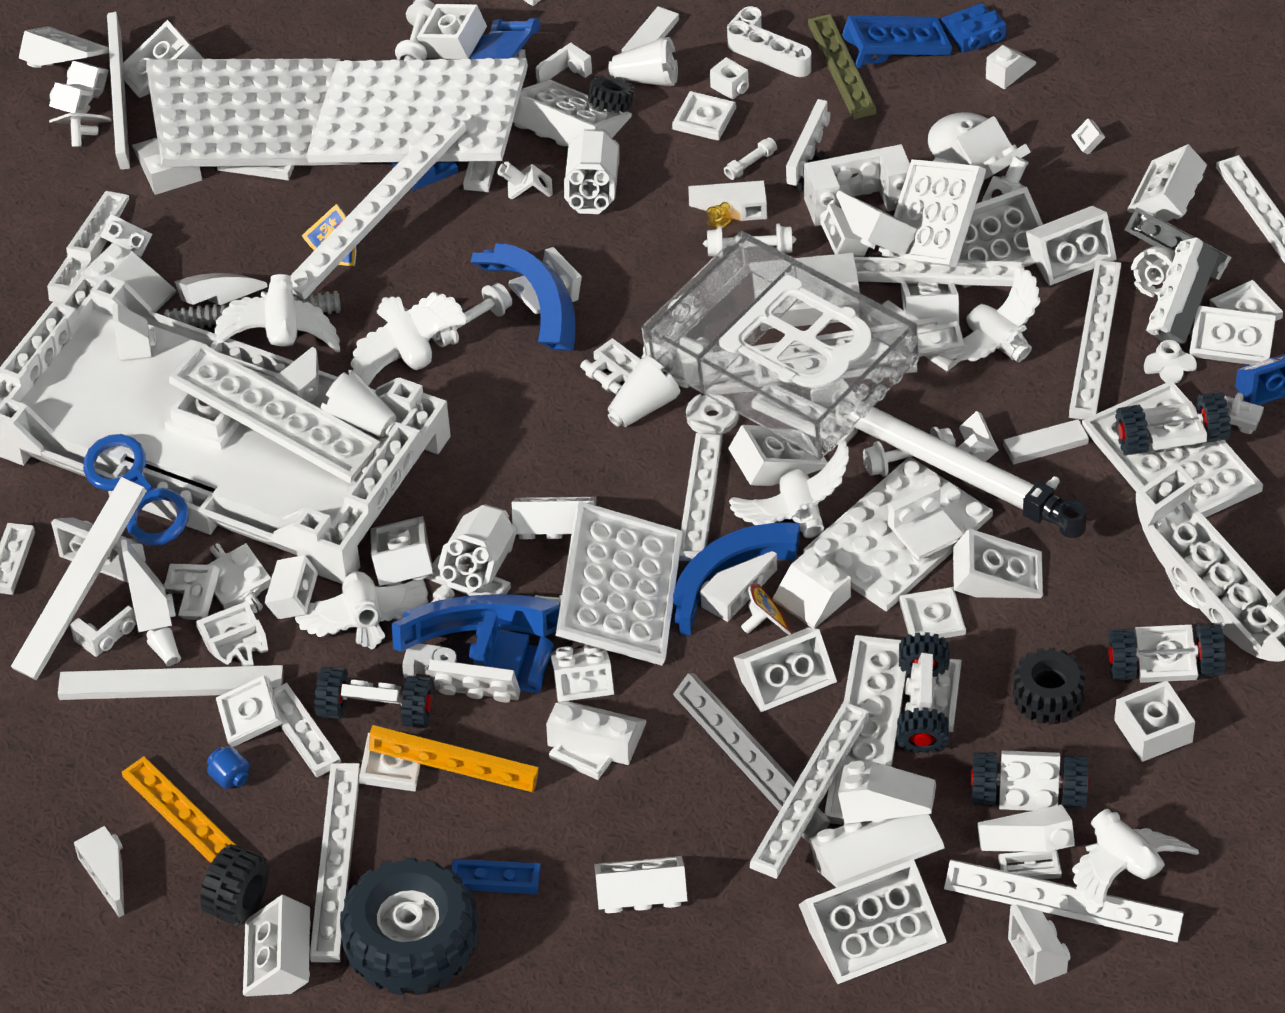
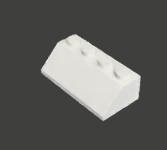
(872, 846)

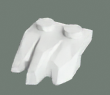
(233, 634)

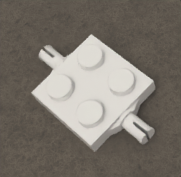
(239, 577)

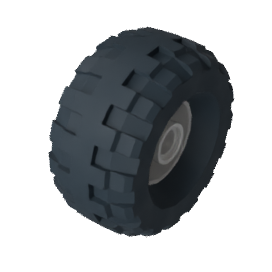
(409, 926)

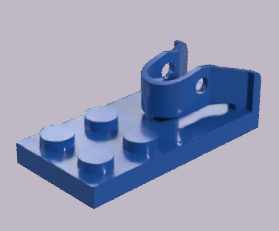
(895, 36)

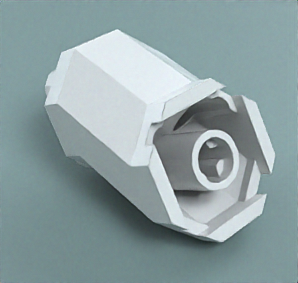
(591, 171)
(477, 549)

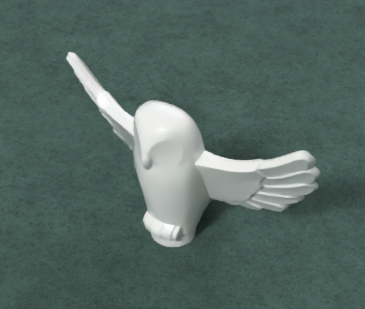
(278, 314)
(1001, 327)
(405, 334)
(798, 497)
(362, 607)
(1120, 849)

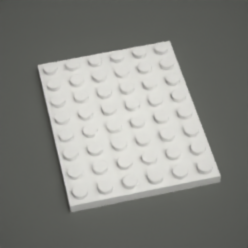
(389, 105)
(237, 110)

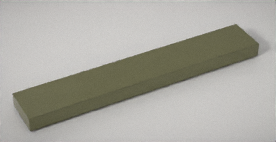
(842, 66)

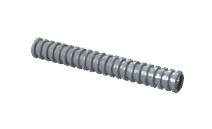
(209, 315)

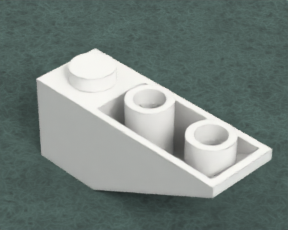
(745, 199)

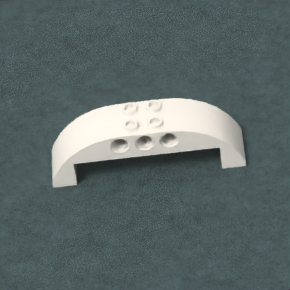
(1208, 565)

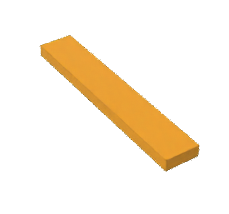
(453, 758)
(176, 808)

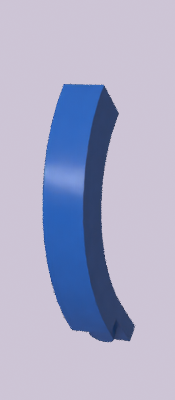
(555, 303)
(727, 553)
(463, 613)

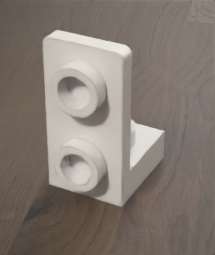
(568, 56)
(103, 639)

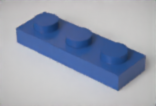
(498, 876)

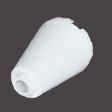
(647, 64)
(642, 393)
(358, 405)

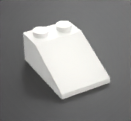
(163, 44)
(52, 46)
(159, 177)
(876, 226)
(128, 267)
(930, 301)
(768, 457)
(401, 551)
(996, 567)
(148, 594)
(882, 792)

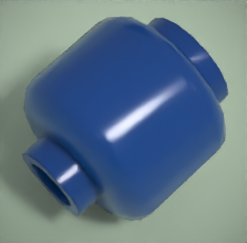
(228, 767)

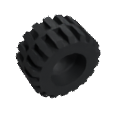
(1049, 703)
(234, 884)

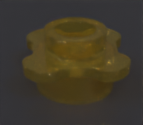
(719, 215)

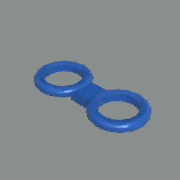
(135, 475)

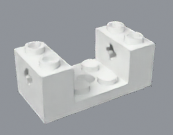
(877, 169)

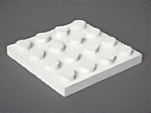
(940, 205)

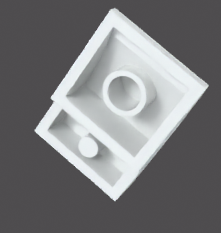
(217, 287)

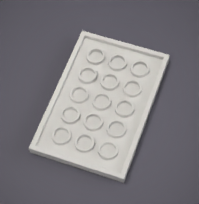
(1217, 470)
(870, 550)
(619, 583)

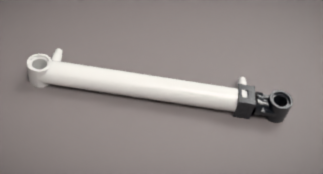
(1035, 500)

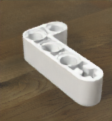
(752, 41)

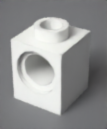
(729, 78)

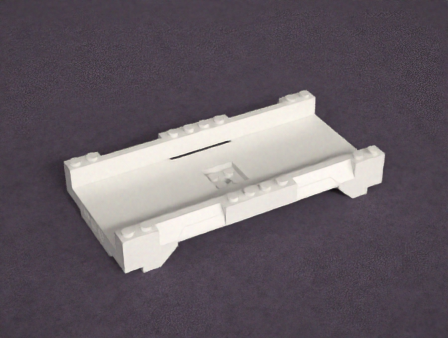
(72, 389)

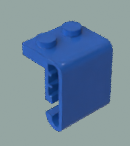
(511, 652)

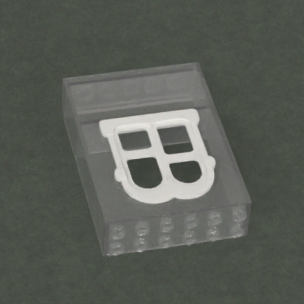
(740, 294)

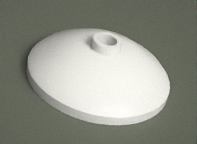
(946, 130)

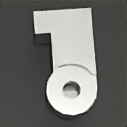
(418, 658)

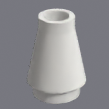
(164, 644)

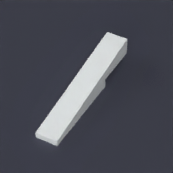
(86, 244)

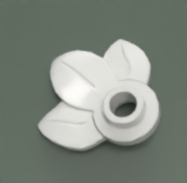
(1169, 362)

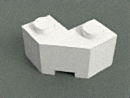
(82, 85)

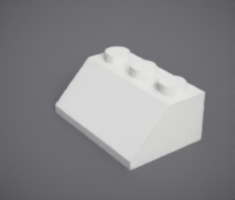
(1169, 184)
(1071, 244)
(545, 515)
(71, 534)
(785, 668)
(594, 731)
(641, 884)
(277, 948)

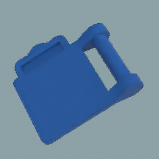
(505, 39)

